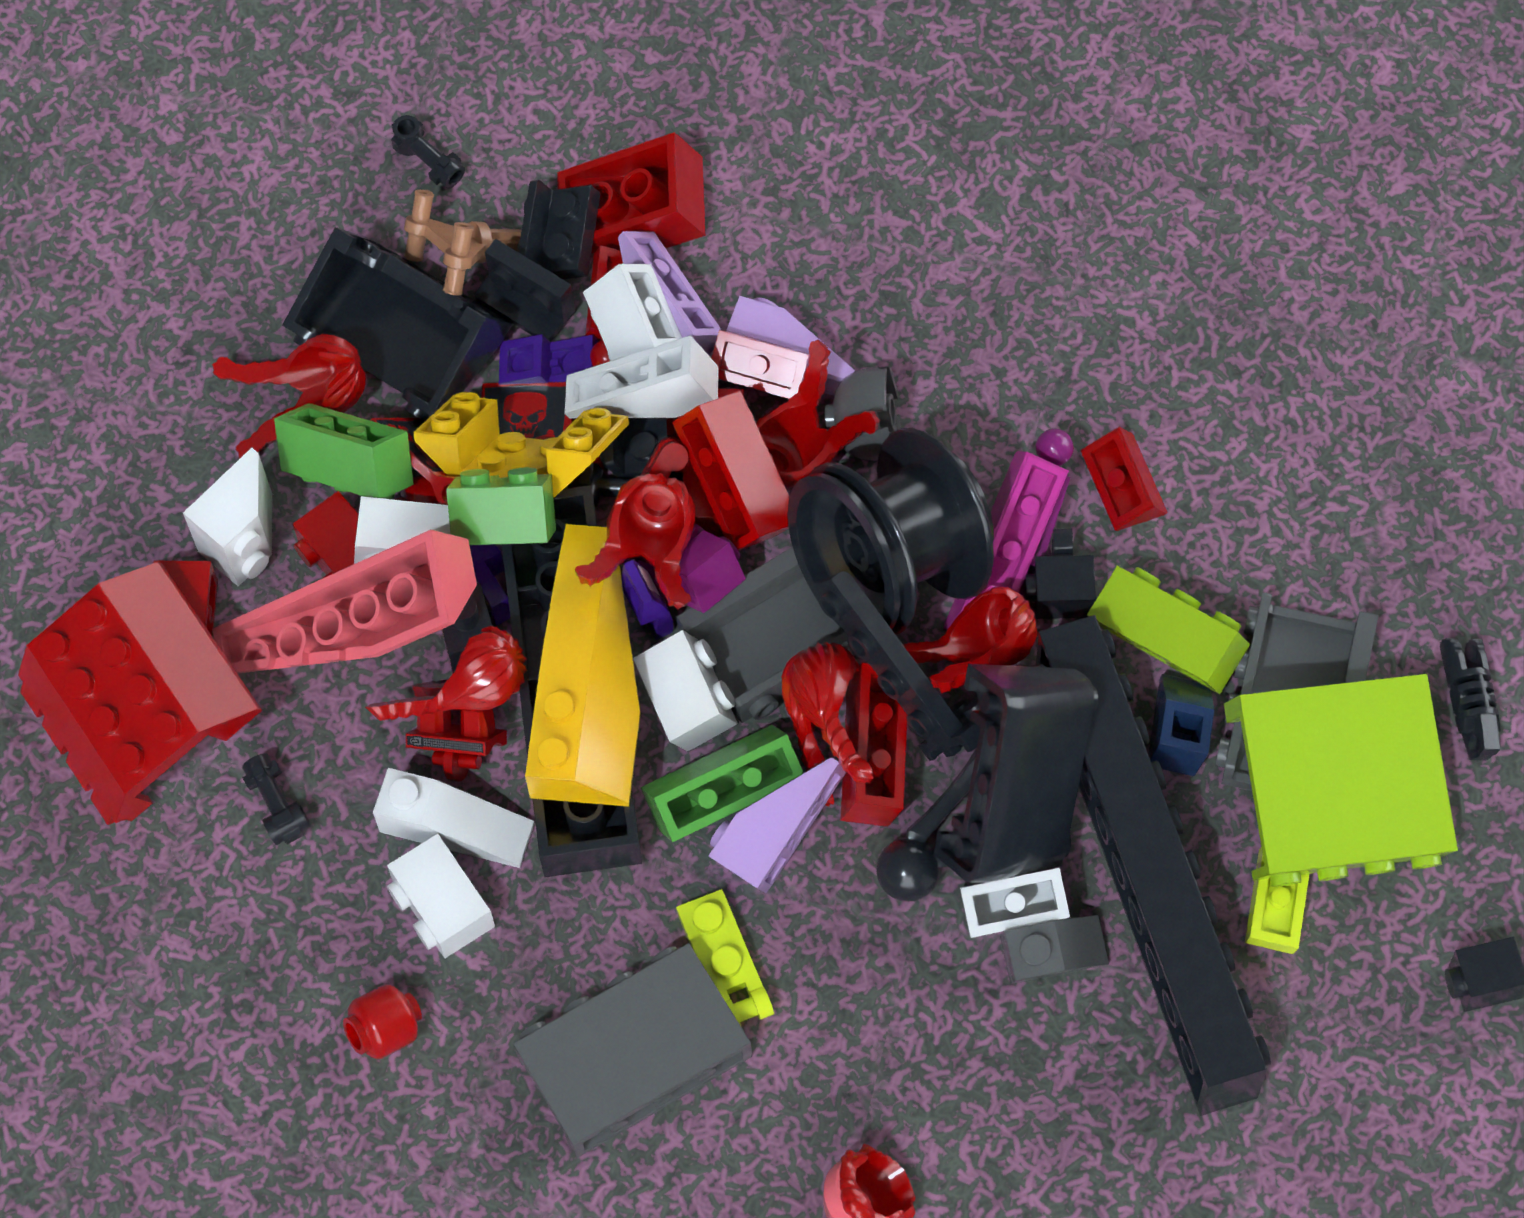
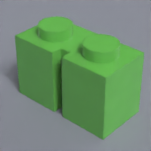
(502, 509)

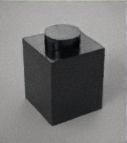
(1486, 974)

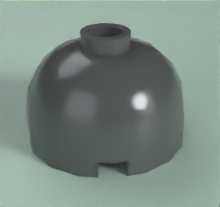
(861, 392)

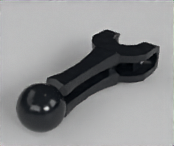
(908, 865)

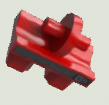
(454, 745)

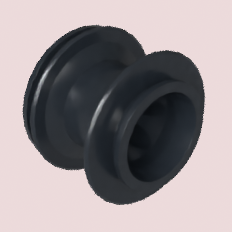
(904, 528)

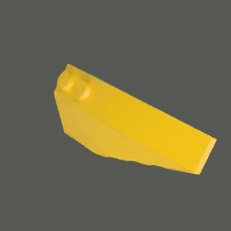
(586, 686)

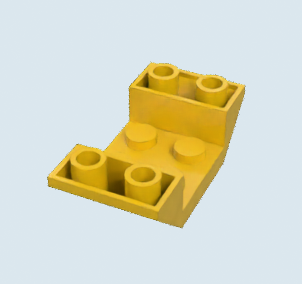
(468, 437)

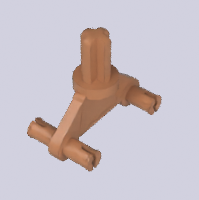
(462, 243)

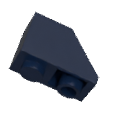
(1181, 725)

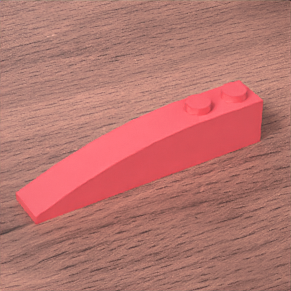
(358, 609)

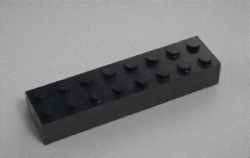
(569, 834)

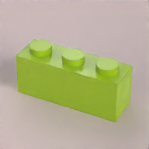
(1170, 627)

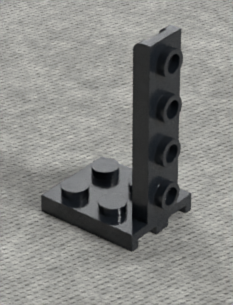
(898, 674)

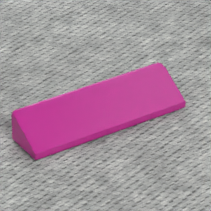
(1019, 521)

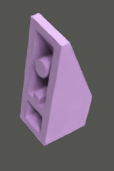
(685, 305)
(773, 324)
(769, 831)

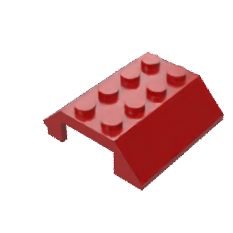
(131, 687)

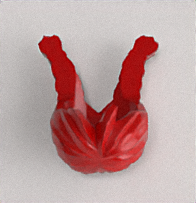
(322, 368)
(794, 429)
(648, 520)
(989, 631)
(484, 678)
(813, 693)

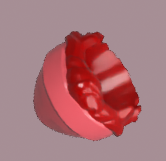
(868, 1187)

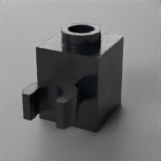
(1062, 582)

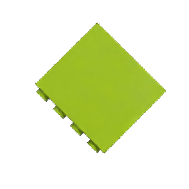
(1345, 778)

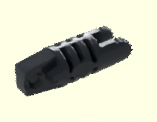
(1472, 697)

